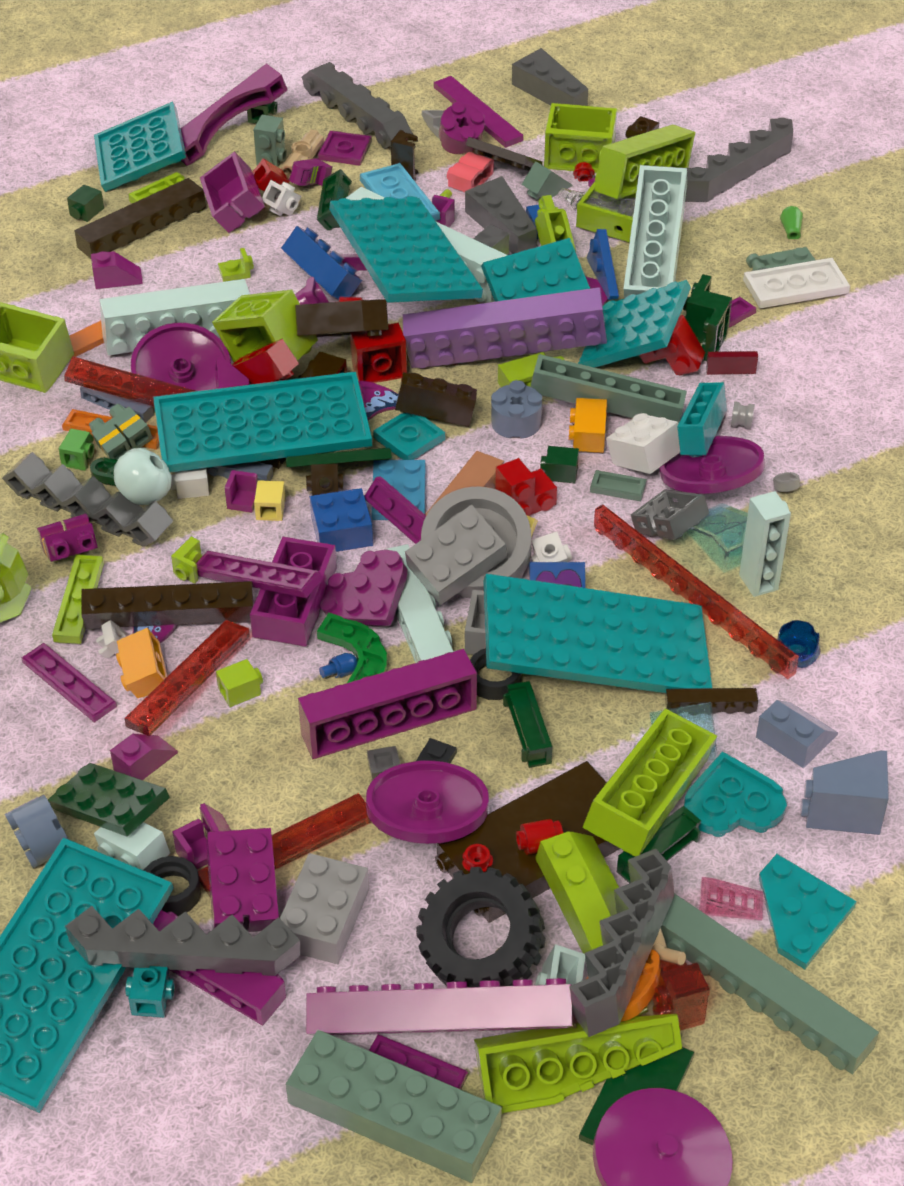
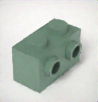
(270, 140)

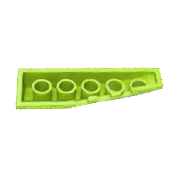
(580, 885)
(550, 1064)

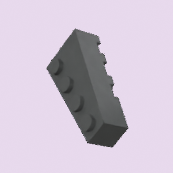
(548, 80)
(498, 206)

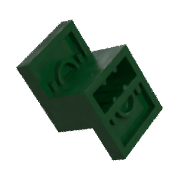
(708, 315)

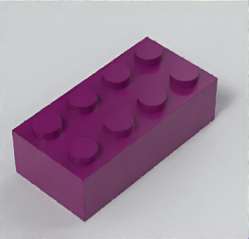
(287, 616)

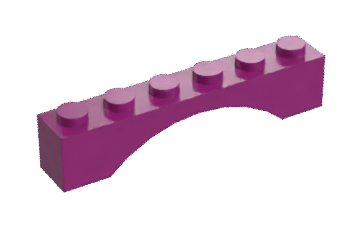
(258, 89)

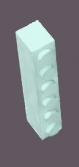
(419, 618)

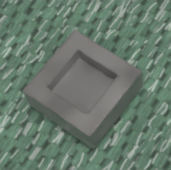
(382, 759)

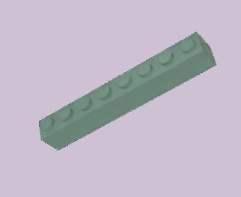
(769, 987)

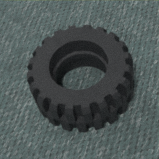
(469, 893)

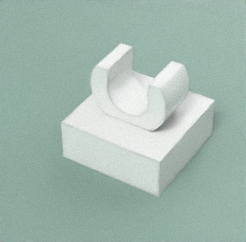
(109, 639)

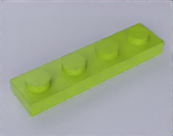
(83, 575)

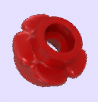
(583, 171)
(477, 852)

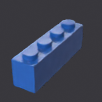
(321, 263)

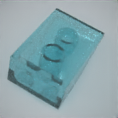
(722, 535)

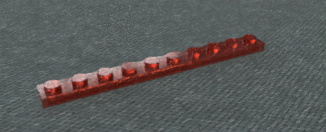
(695, 591)

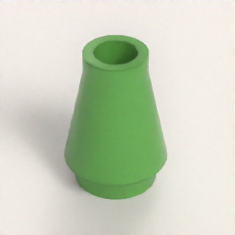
(792, 221)

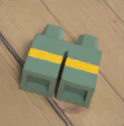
(120, 432)

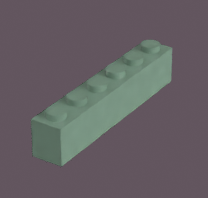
(623, 393)

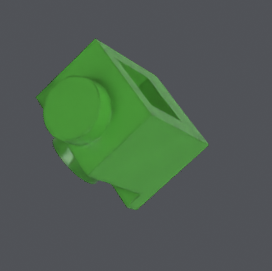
(76, 449)

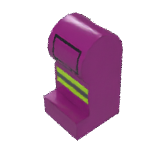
(309, 172)

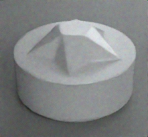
(786, 482)

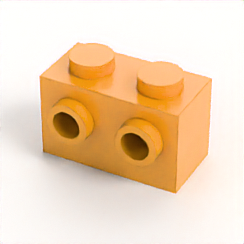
(589, 425)
(141, 662)

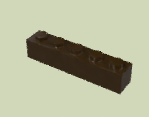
(722, 699)

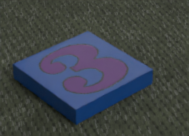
(558, 572)

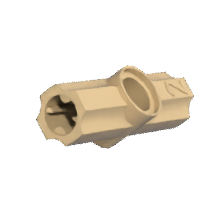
(303, 150)

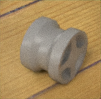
(742, 415)

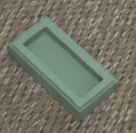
(618, 485)

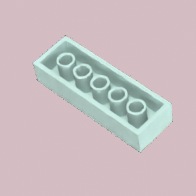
(655, 229)
(132, 316)

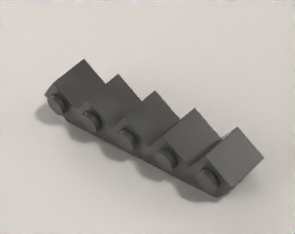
(355, 102)
(740, 162)
(61, 490)
(626, 942)
(183, 944)

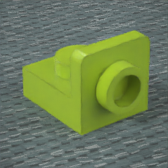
(236, 269)
(185, 560)

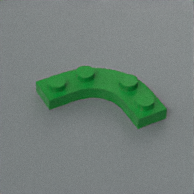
(360, 640)

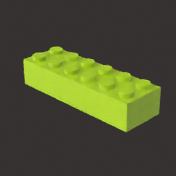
(622, 160)
(649, 782)

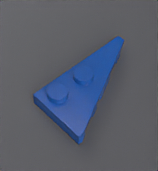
(601, 262)

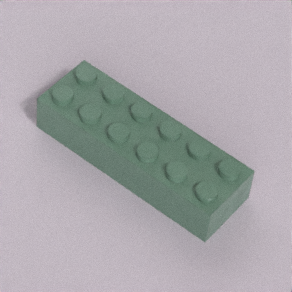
(394, 1105)

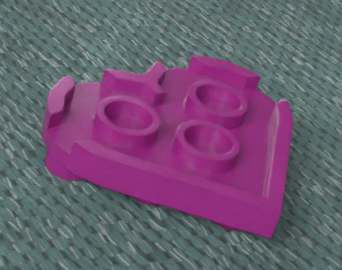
(369, 592)

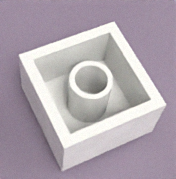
(644, 443)

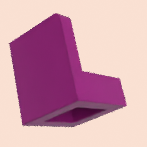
(446, 207)
(241, 491)
(191, 843)

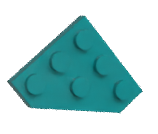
(801, 909)

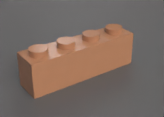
(478, 471)

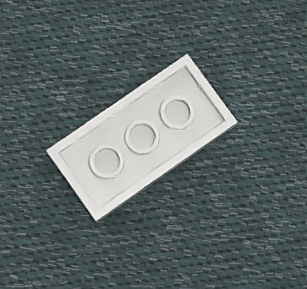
(796, 283)

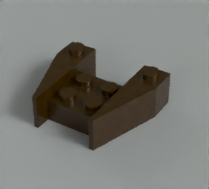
(342, 318)

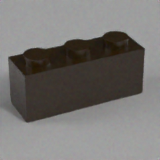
(436, 399)

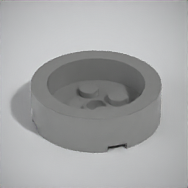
(501, 514)

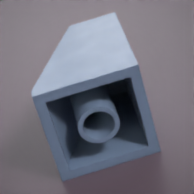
(848, 795)

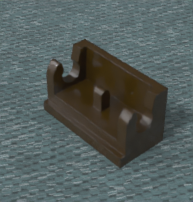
(403, 152)

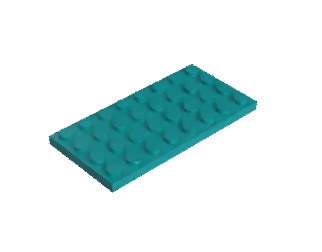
(404, 250)
(261, 422)
(594, 635)
(44, 982)

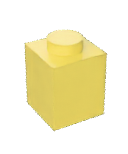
(269, 500)

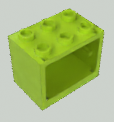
(577, 135)
(261, 320)
(32, 347)

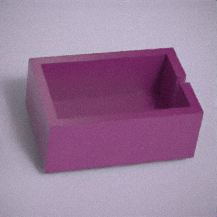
(231, 192)
(242, 877)

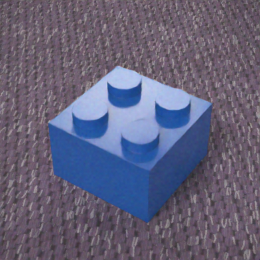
(342, 519)

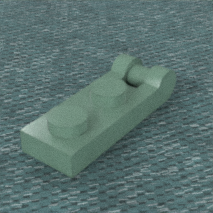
(779, 259)

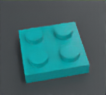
(409, 435)

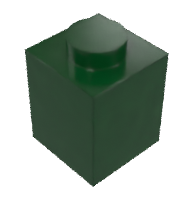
(85, 203)
(561, 464)

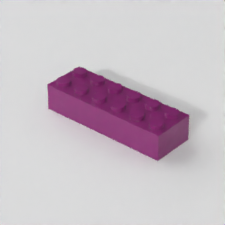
(387, 703)

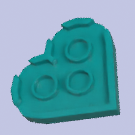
(735, 796)

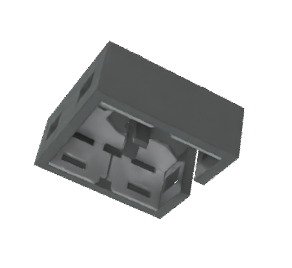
(669, 518)

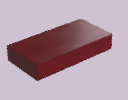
(731, 362)

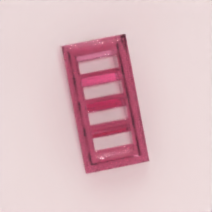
(720, 908)

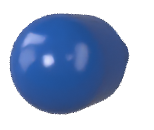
(341, 665)

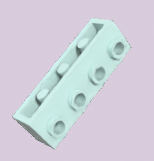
(764, 543)

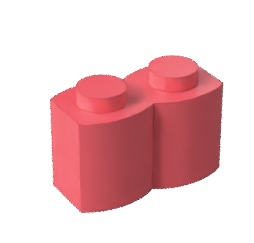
(470, 171)

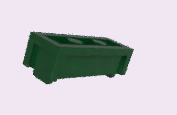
(333, 188)
(528, 724)
(670, 839)

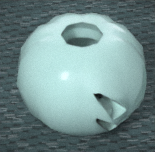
(142, 476)

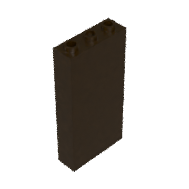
(561, 799)

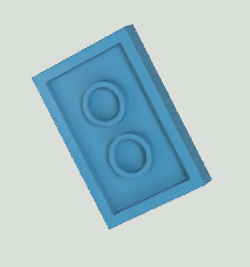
(405, 477)

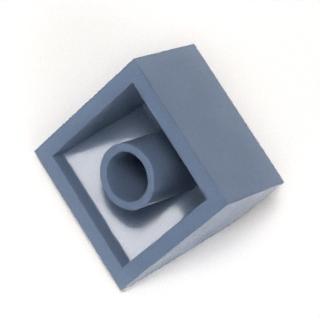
(793, 732)

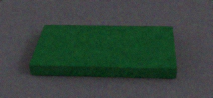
(338, 457)
(662, 1073)

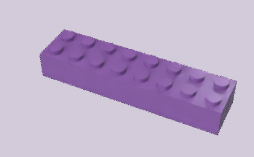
(504, 328)

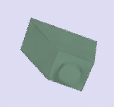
(543, 182)

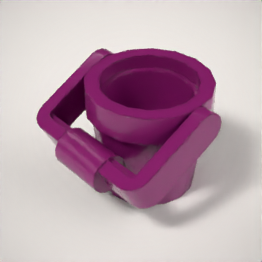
(311, 293)

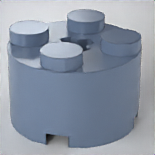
(516, 410)
(37, 829)

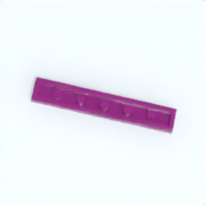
(493, 122)
(263, 574)

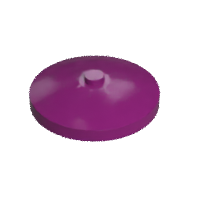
(179, 355)
(726, 466)
(427, 802)
(661, 1141)

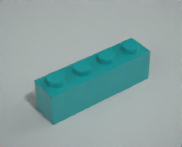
(702, 419)

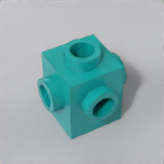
(149, 991)

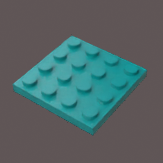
(139, 146)
(535, 272)
(638, 324)

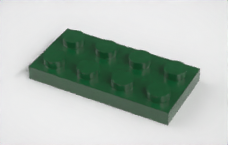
(108, 799)

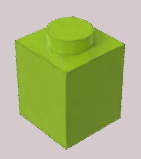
(239, 682)

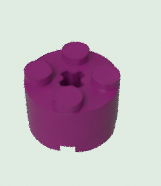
(457, 125)

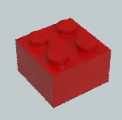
(379, 357)

